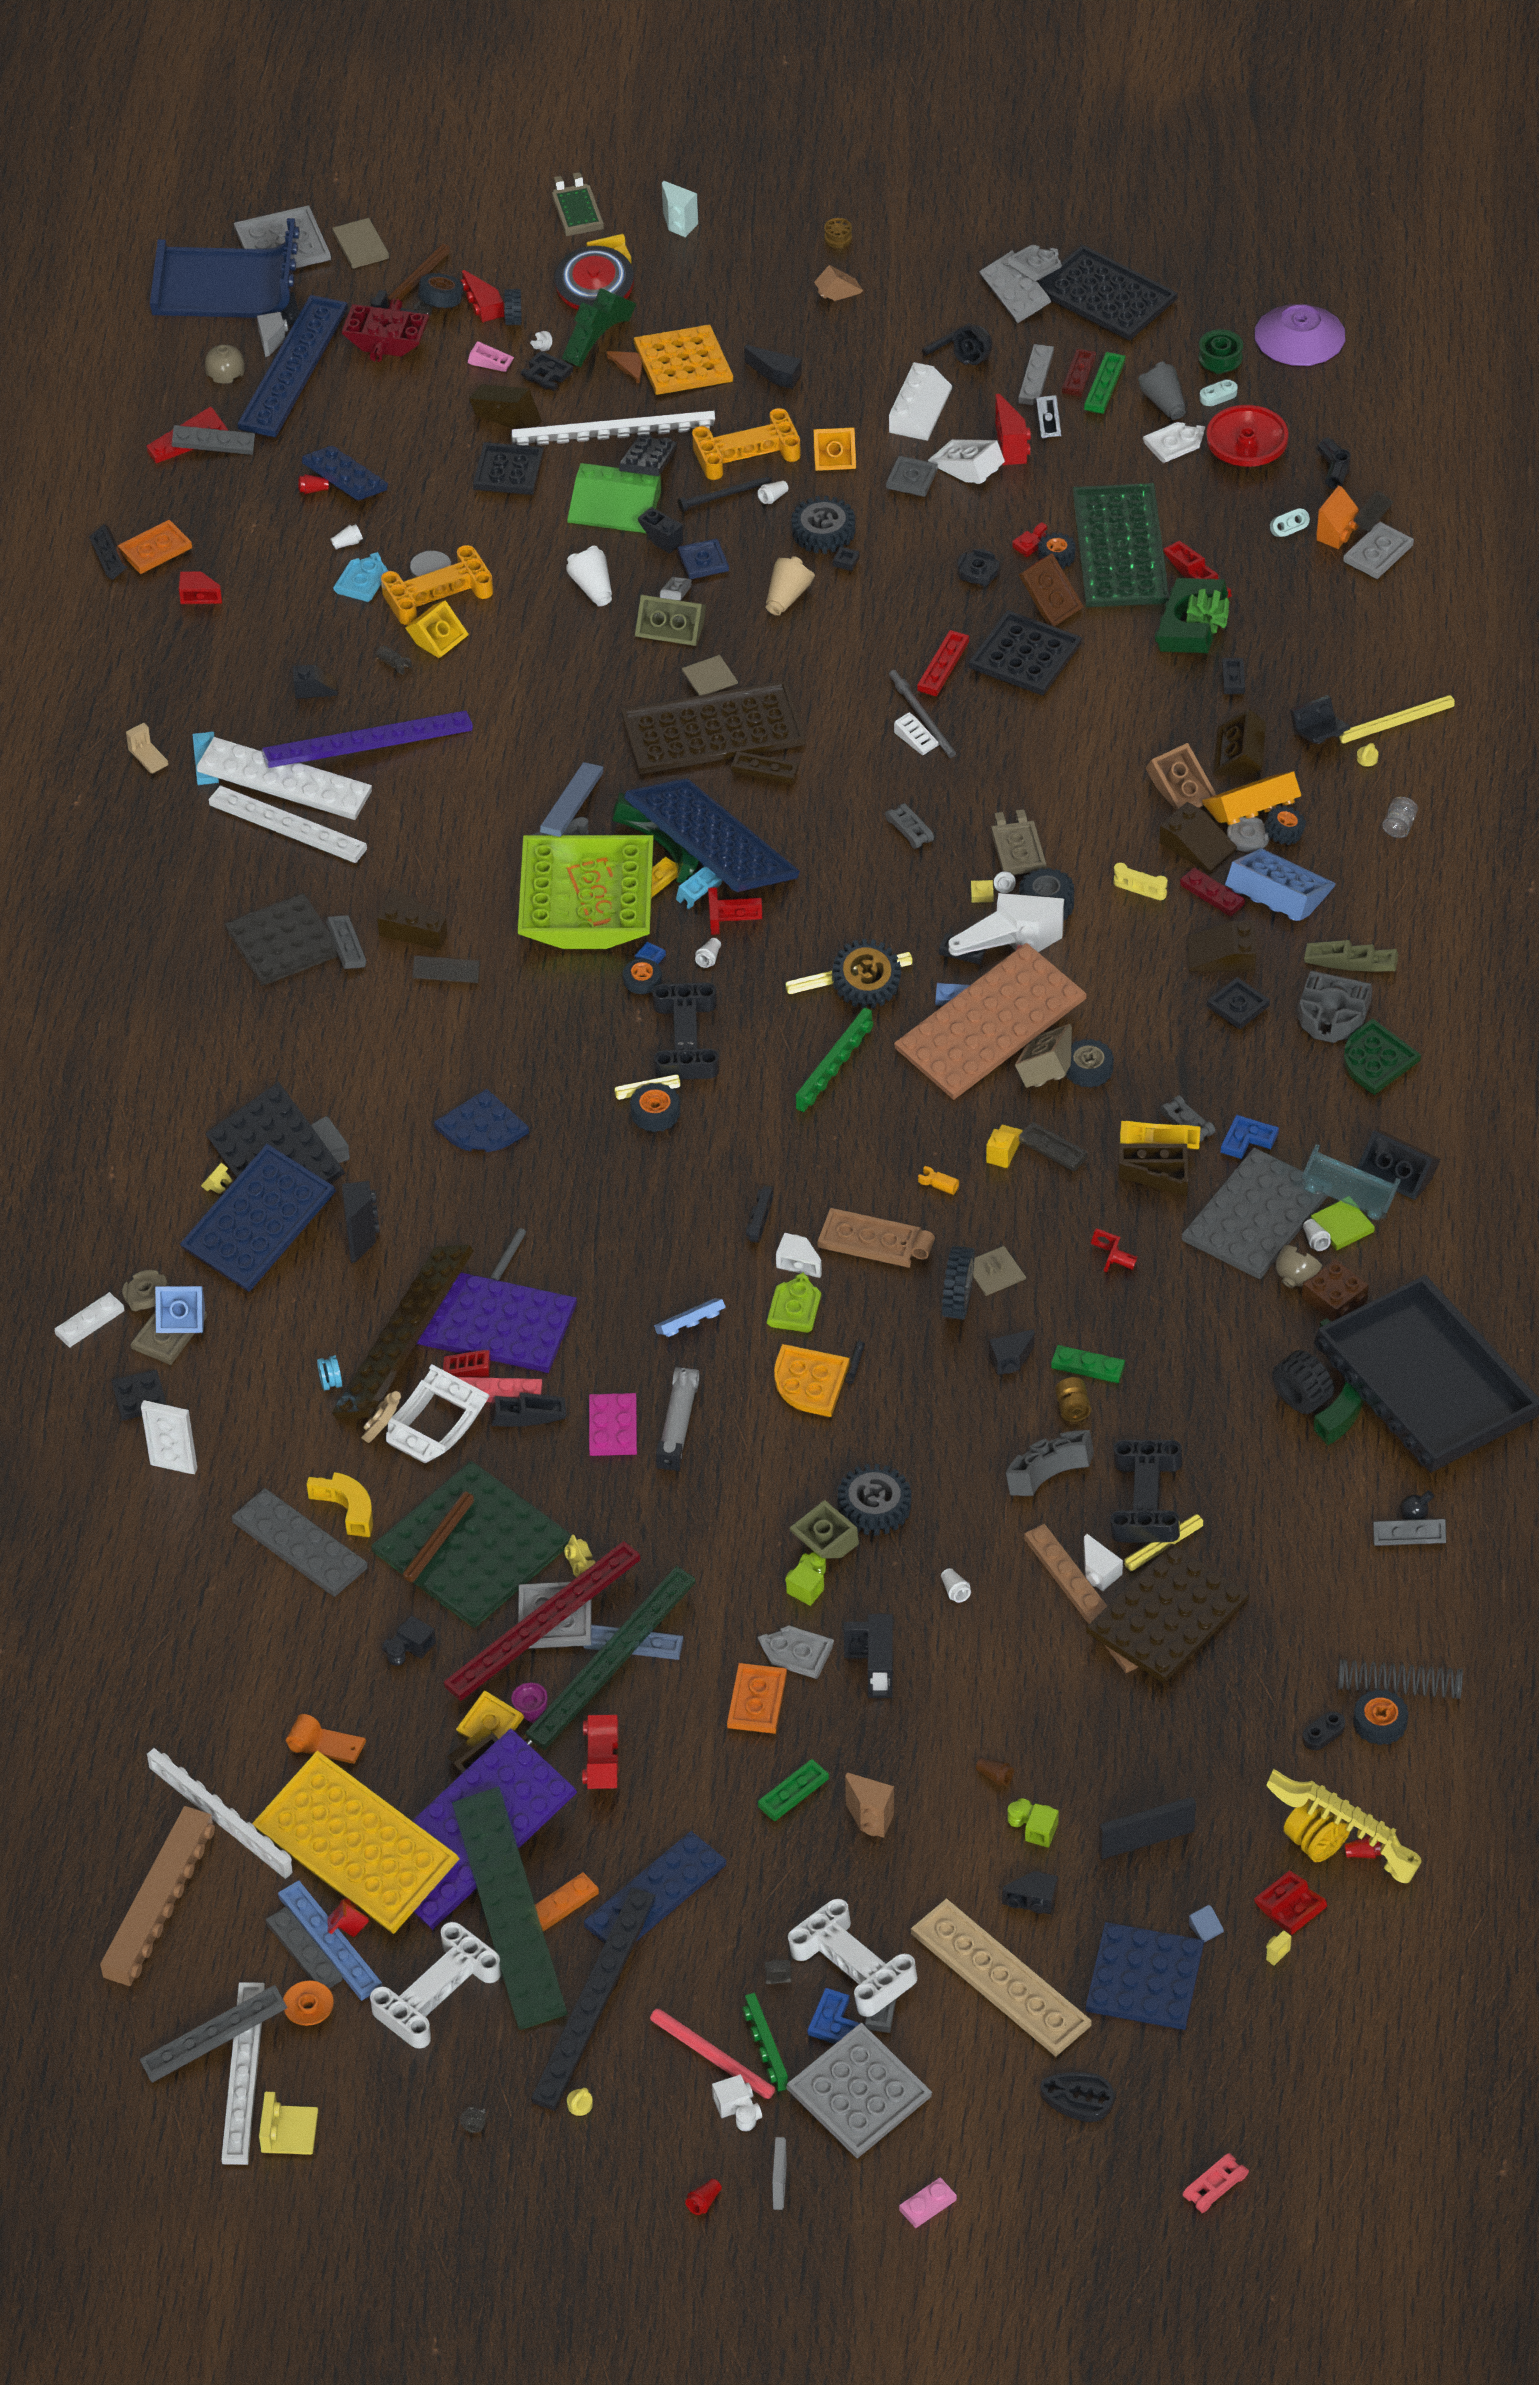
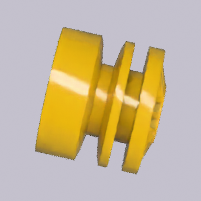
(1316, 1835)

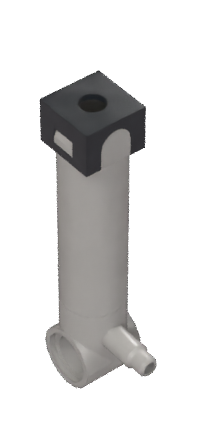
(670, 1448)

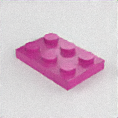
(612, 1424)

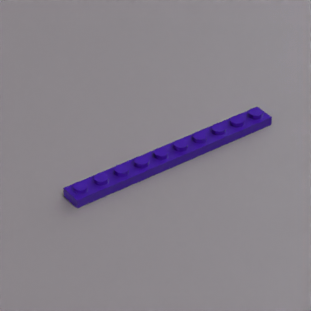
(367, 739)

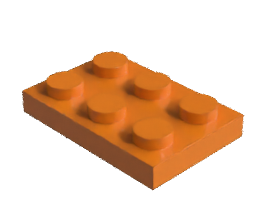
(154, 546)
(757, 1698)

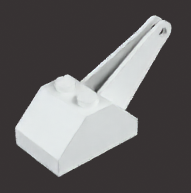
(1016, 922)

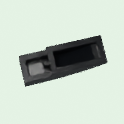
(526, 1410)

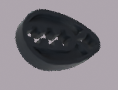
(1078, 2108)

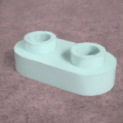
(1218, 393)
(1288, 522)

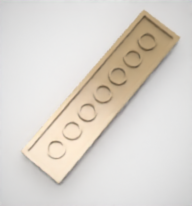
(1001, 1977)

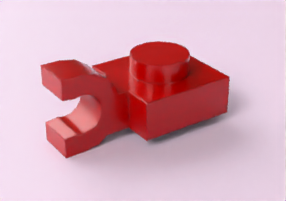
(1027, 542)

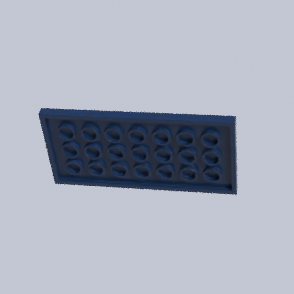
(711, 835)

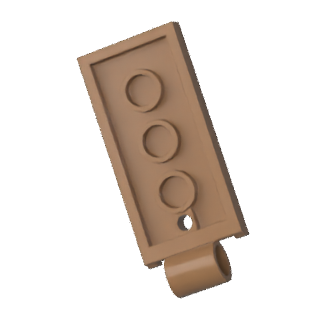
(874, 1238)

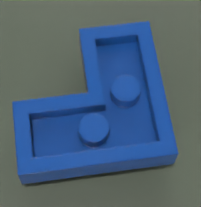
(1248, 1131)
(828, 2019)

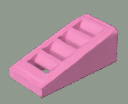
(483, 356)

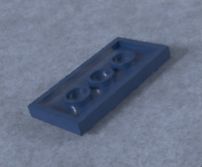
(344, 472)

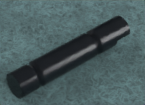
(854, 1363)

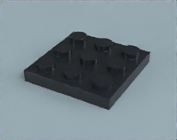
(508, 468)

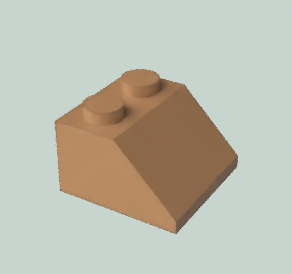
(870, 1804)

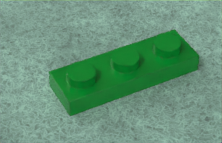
(1088, 1364)
(793, 1790)

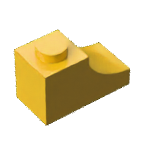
(1002, 1145)

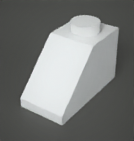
(798, 1255)
(1100, 1564)

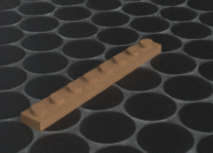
(1070, 1580)

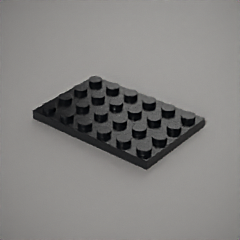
(1107, 292)
(274, 1121)

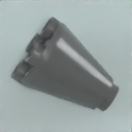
(1163, 389)

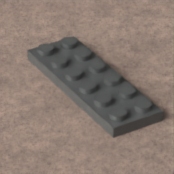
(299, 1542)

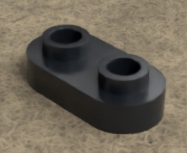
(1325, 1729)

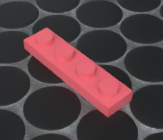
(505, 1386)

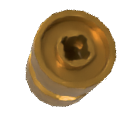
(1073, 1399)

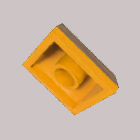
(834, 449)

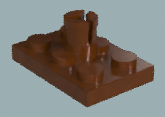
(1050, 590)

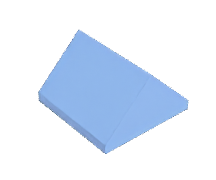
(179, 1309)

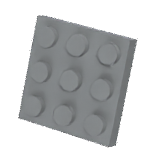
(571, 1632)

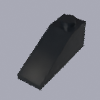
(774, 366)

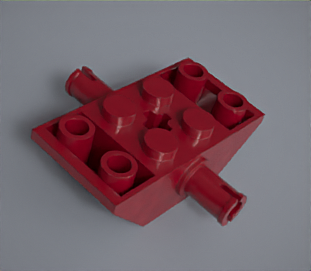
(384, 329)

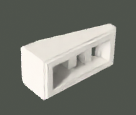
(905, 725)

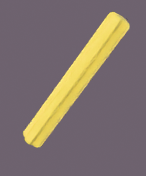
(1155, 1548)

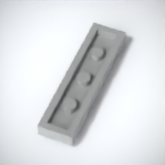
(1036, 373)

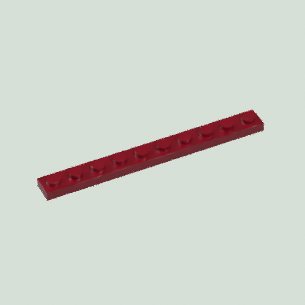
(541, 1621)

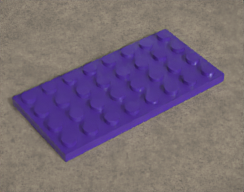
(531, 1795)

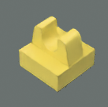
(214, 1179)

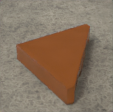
(628, 362)

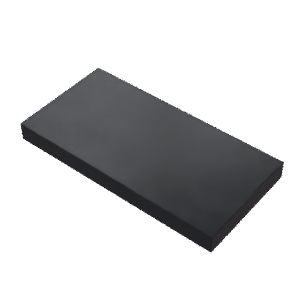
(1147, 1827)

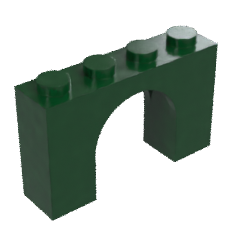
(1185, 636)

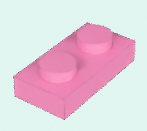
(927, 2202)

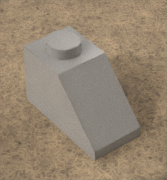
(271, 331)

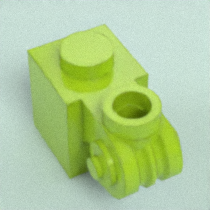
(807, 1579)
(1040, 1821)

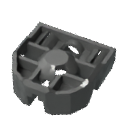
(1322, 1001)

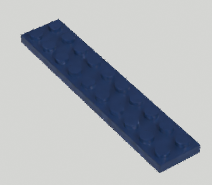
(292, 366)

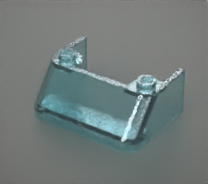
(1349, 1185)

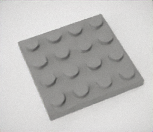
(269, 232)
(859, 2090)

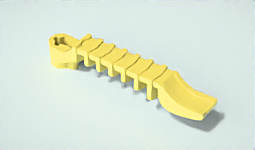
(1400, 1862)

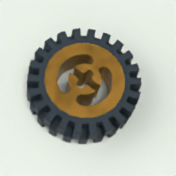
(860, 987)

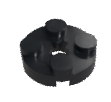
(968, 567)

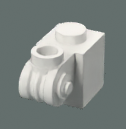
(733, 2097)

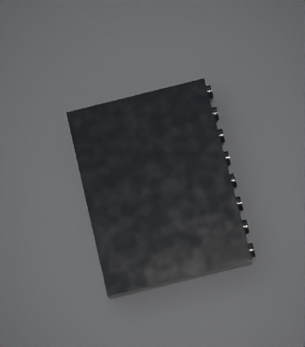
(1427, 1373)

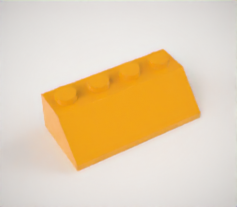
(1253, 797)

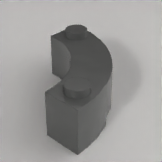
(1048, 1458)

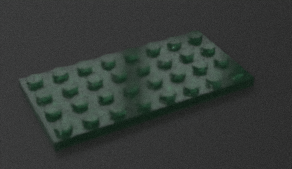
(1120, 545)

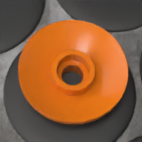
(308, 1994)

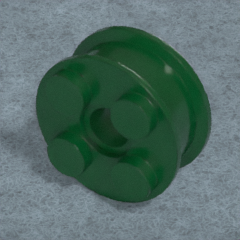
(1220, 351)

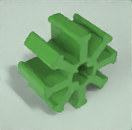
(1208, 610)

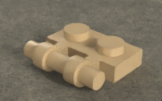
(381, 1417)

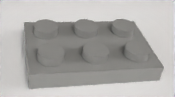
(1378, 550)

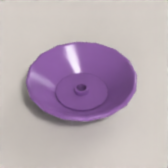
(1299, 334)

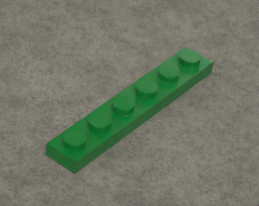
(834, 1059)

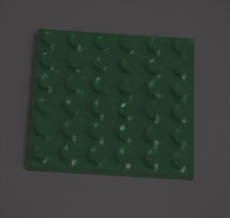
(486, 1554)

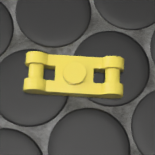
(1140, 882)

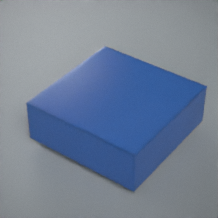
(651, 952)

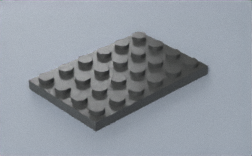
(1254, 1214)

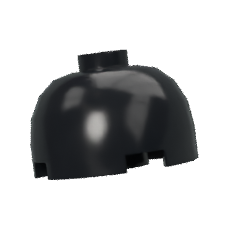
(972, 344)

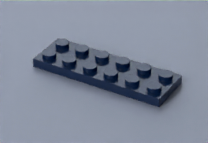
(669, 1878)

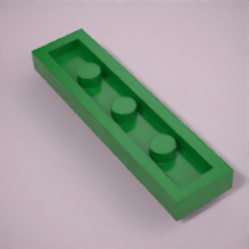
(1104, 382)
(768, 2050)

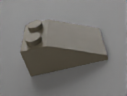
(1046, 1057)

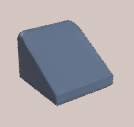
(1205, 1923)

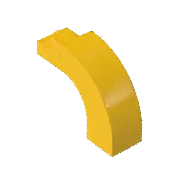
(1148, 1133)
(351, 1495)

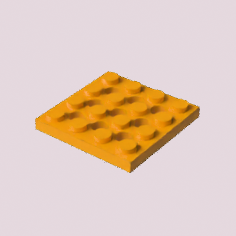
(681, 379)

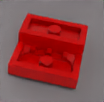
(1290, 1902)

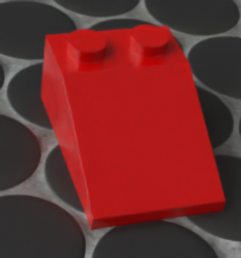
(1011, 433)

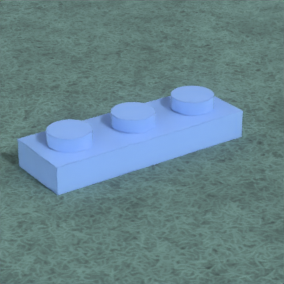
(690, 1317)

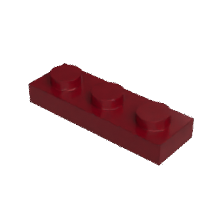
(1212, 891)

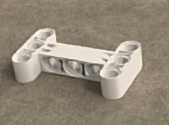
(877, 1981)
(435, 1985)

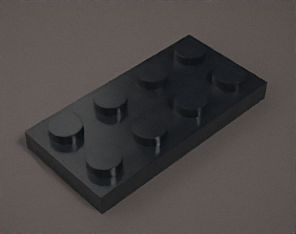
(648, 455)

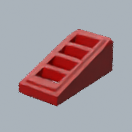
(476, 1371)

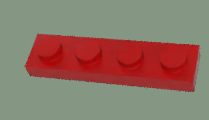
(943, 663)

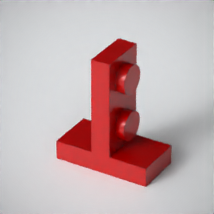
(732, 910)

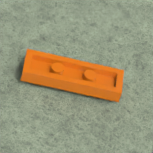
(566, 1900)

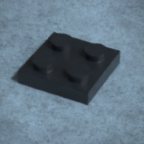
(1238, 1003)
(134, 1389)

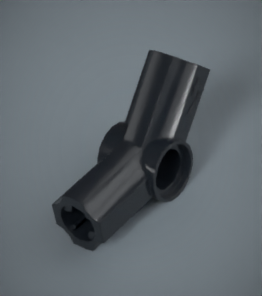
(1339, 462)

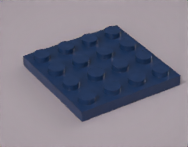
(1145, 1976)

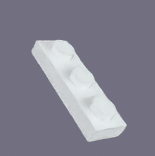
(89, 1319)

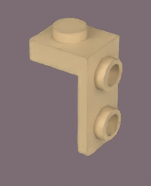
(141, 747)

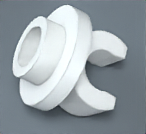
(543, 341)
(1004, 882)

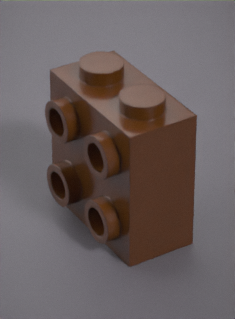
(1335, 1291)

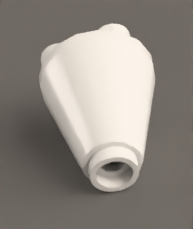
(591, 574)

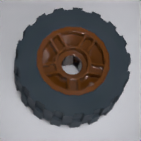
(440, 290)

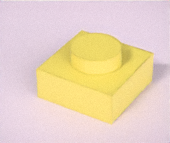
(982, 891)
(1278, 1947)

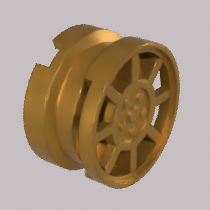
(837, 234)

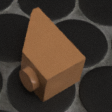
(837, 284)

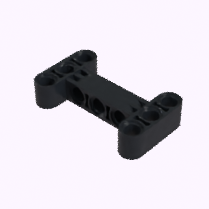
(684, 1002)
(1145, 1521)

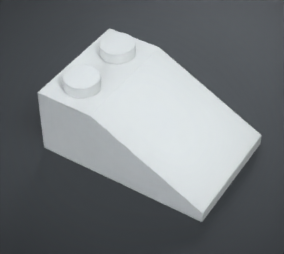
(969, 459)

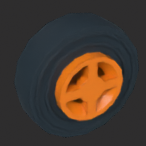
(642, 976)

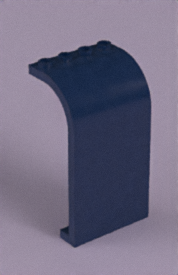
(224, 279)

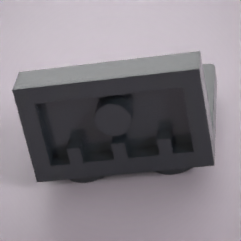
(1317, 720)

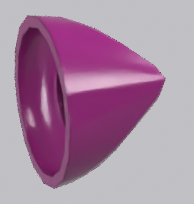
(530, 1700)

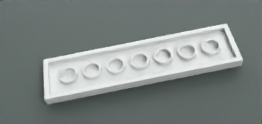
(291, 781)

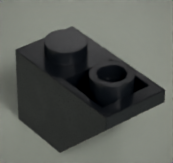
(662, 529)
(1032, 1892)

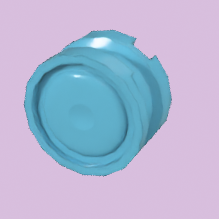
(332, 1372)

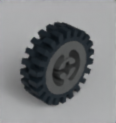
(958, 1282)

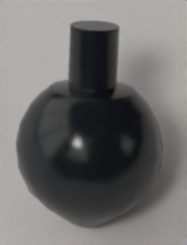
(1416, 1506)

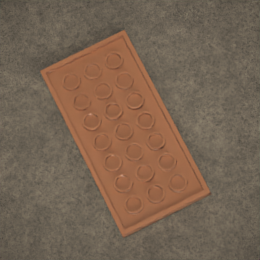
(990, 1021)

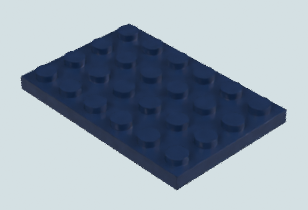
(257, 1217)

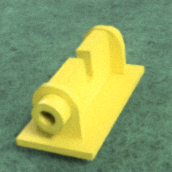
(578, 1555)

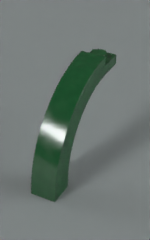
(630, 816)
(1340, 1415)

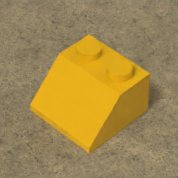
(437, 629)

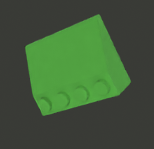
(612, 497)

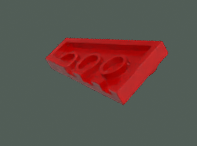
(162, 447)

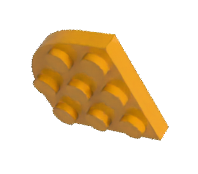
(810, 1378)

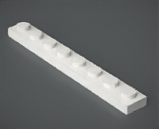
(288, 824)
(225, 1817)
(242, 2086)

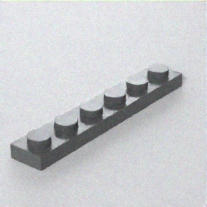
(213, 2033)

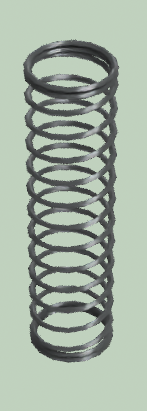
(1456, 1690)

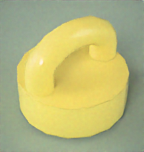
(1367, 755)
(579, 2102)

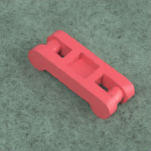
(1215, 2182)

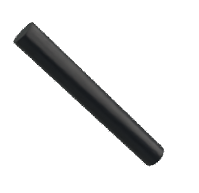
(939, 343)

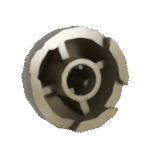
(224, 363)
(1296, 1267)

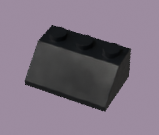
(1394, 1158)
(360, 1217)

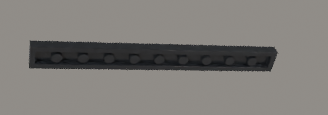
(593, 1999)

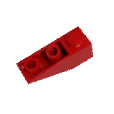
(485, 298)

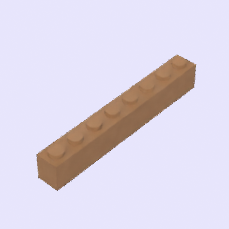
(157, 1896)

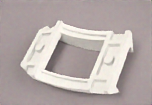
(447, 1387)

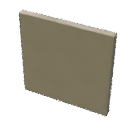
(709, 675)
(996, 1271)

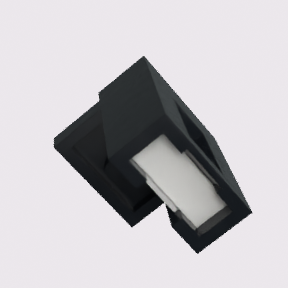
(874, 1642)

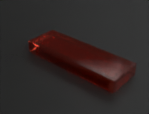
(1079, 372)

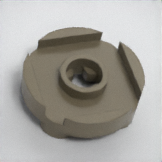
(135, 1293)

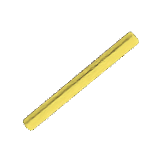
(1397, 719)
(825, 978)

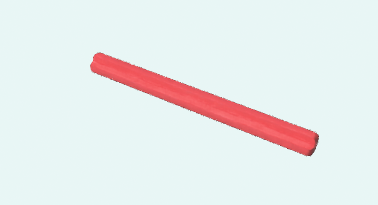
(711, 2052)

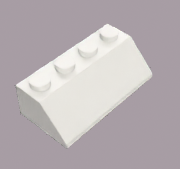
(919, 402)

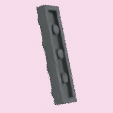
(213, 439)
(303, 1948)

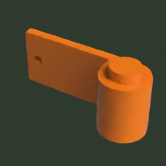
(308, 1737)

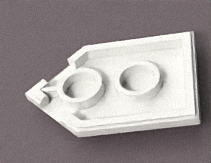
(1174, 441)

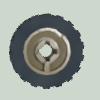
(1090, 1063)

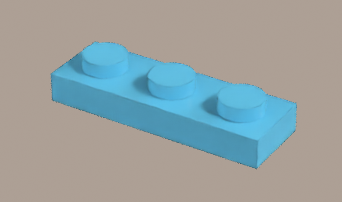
(201, 743)

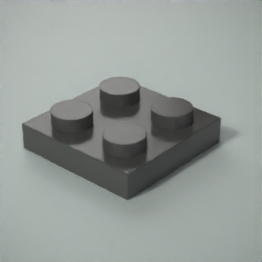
(912, 476)

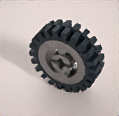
(823, 524)
(873, 1487)

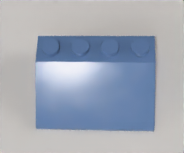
(1278, 883)

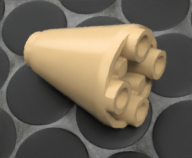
(787, 584)

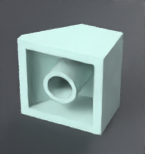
(679, 208)

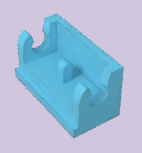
(697, 886)

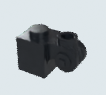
(411, 1637)

